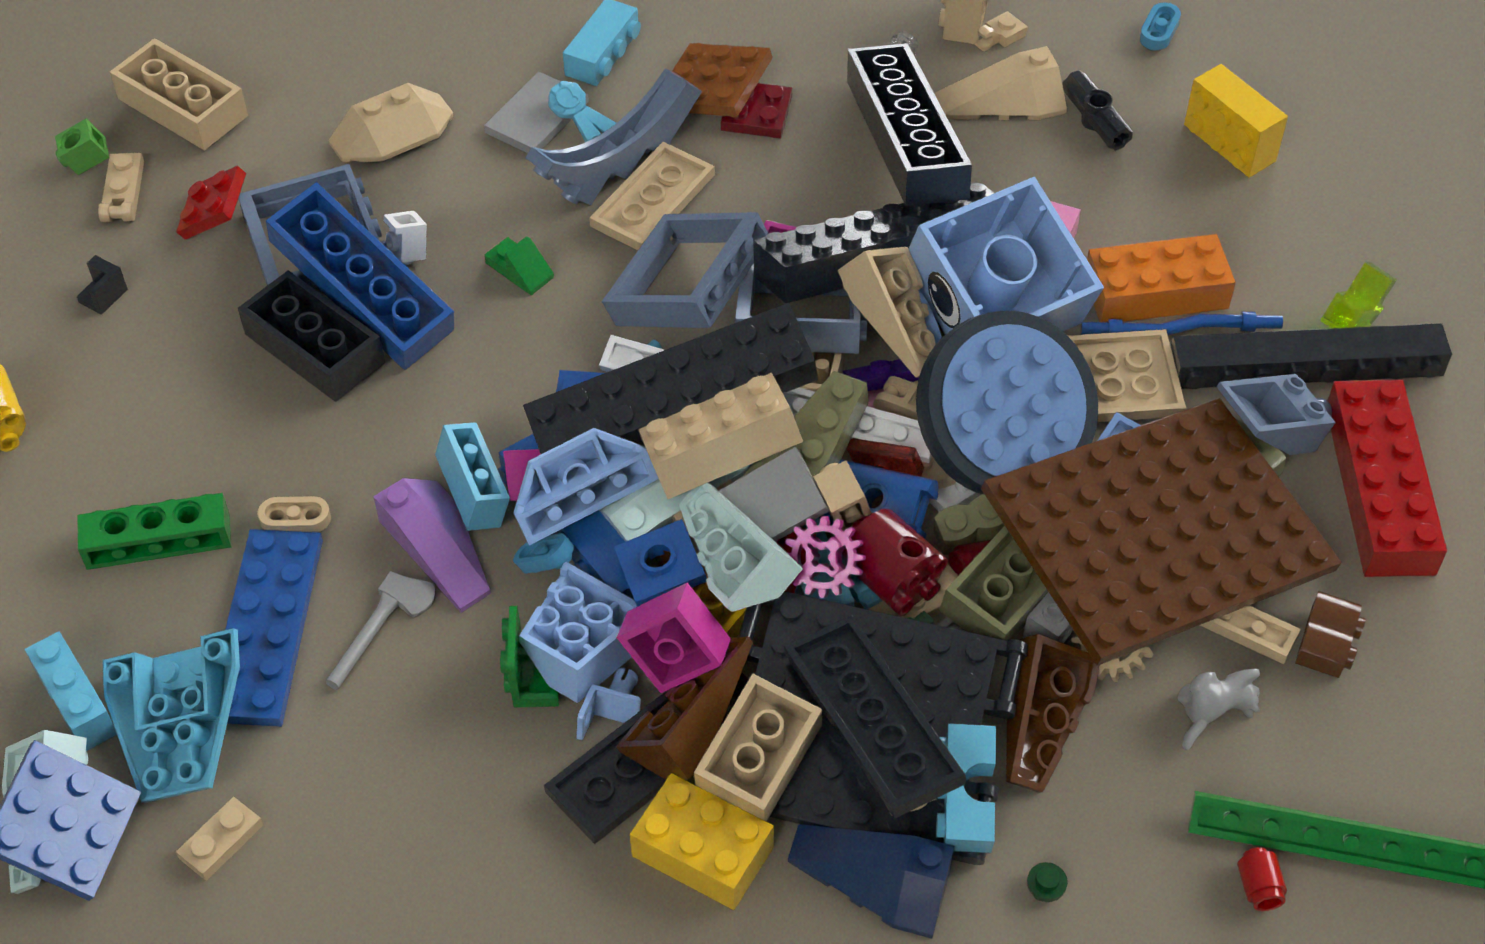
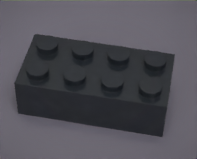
(312, 335)

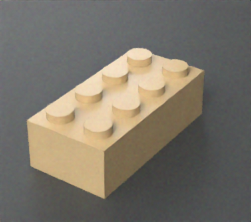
(179, 93)
(720, 435)

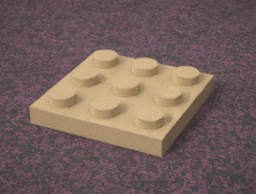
(1132, 374)

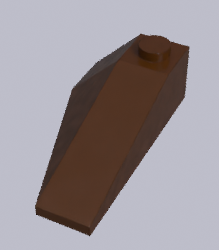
(1049, 698)
(688, 723)

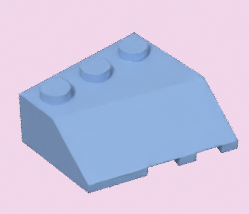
(576, 633)

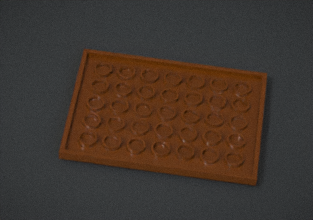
(1159, 529)

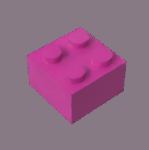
(674, 638)

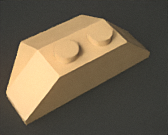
(390, 124)

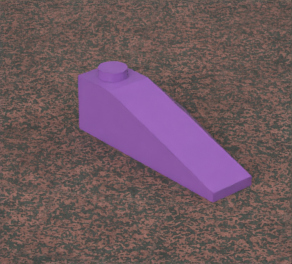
(435, 537)

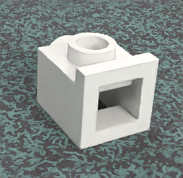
(406, 236)

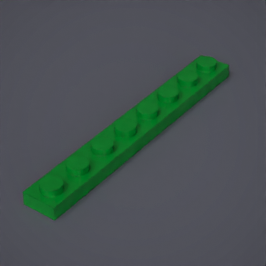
(1338, 839)

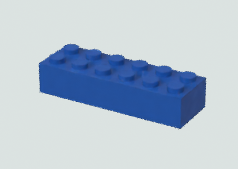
(360, 274)

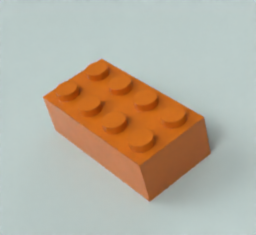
(1162, 278)

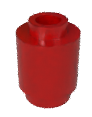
(1262, 879)

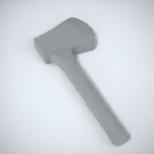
(396, 591)

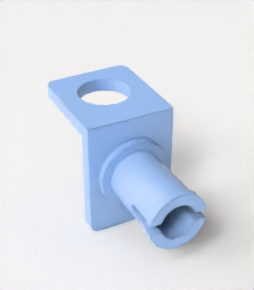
(610, 703)

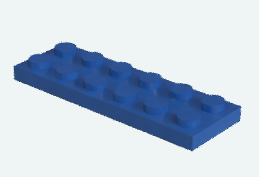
(270, 620)

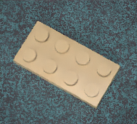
(655, 188)

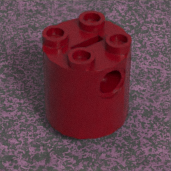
(898, 561)

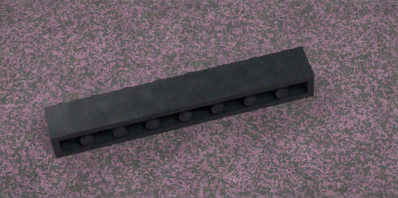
(1313, 354)

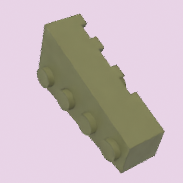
(827, 422)

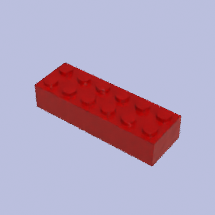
(1385, 479)

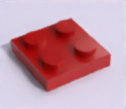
(211, 202)

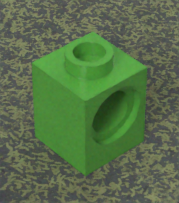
(81, 147)

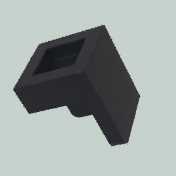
(106, 286)

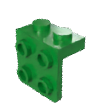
(519, 671)

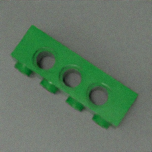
(154, 531)

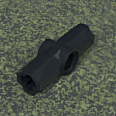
(1097, 110)

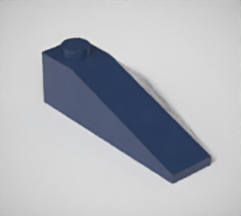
(885, 872)

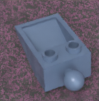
(1280, 411)

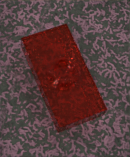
(886, 456)

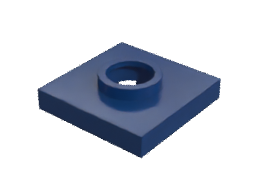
(652, 582)

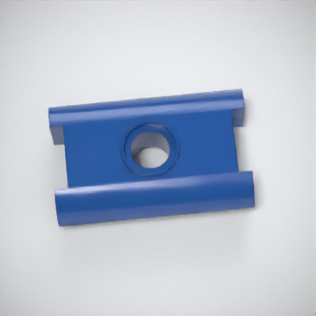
(902, 492)

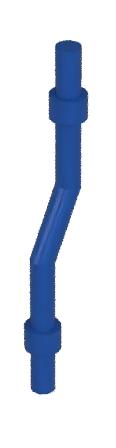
(1245, 321)

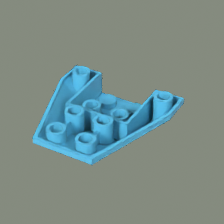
(173, 713)

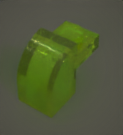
(1362, 301)

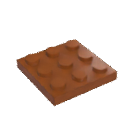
(723, 75)

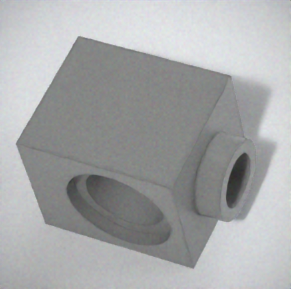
(1048, 621)

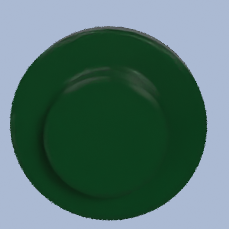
(1047, 882)

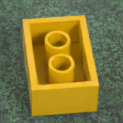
(1235, 120)
(702, 841)

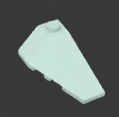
(737, 555)

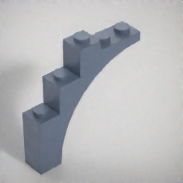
(654, 120)

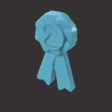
(569, 102)

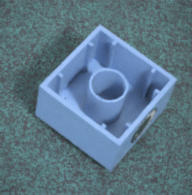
(1004, 257)

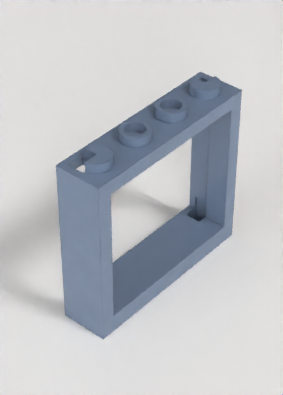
(270, 199)
(699, 310)
(820, 334)

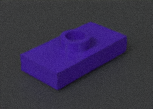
(879, 371)

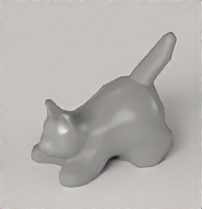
(1210, 698)

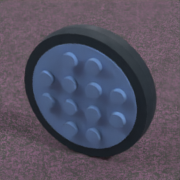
(1004, 396)

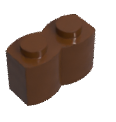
(1329, 635)

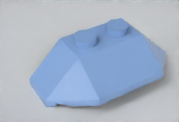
(579, 481)

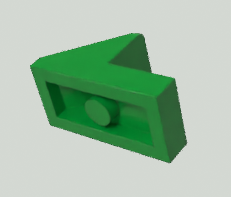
(520, 264)

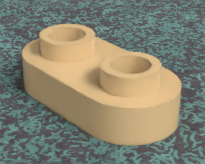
(295, 514)

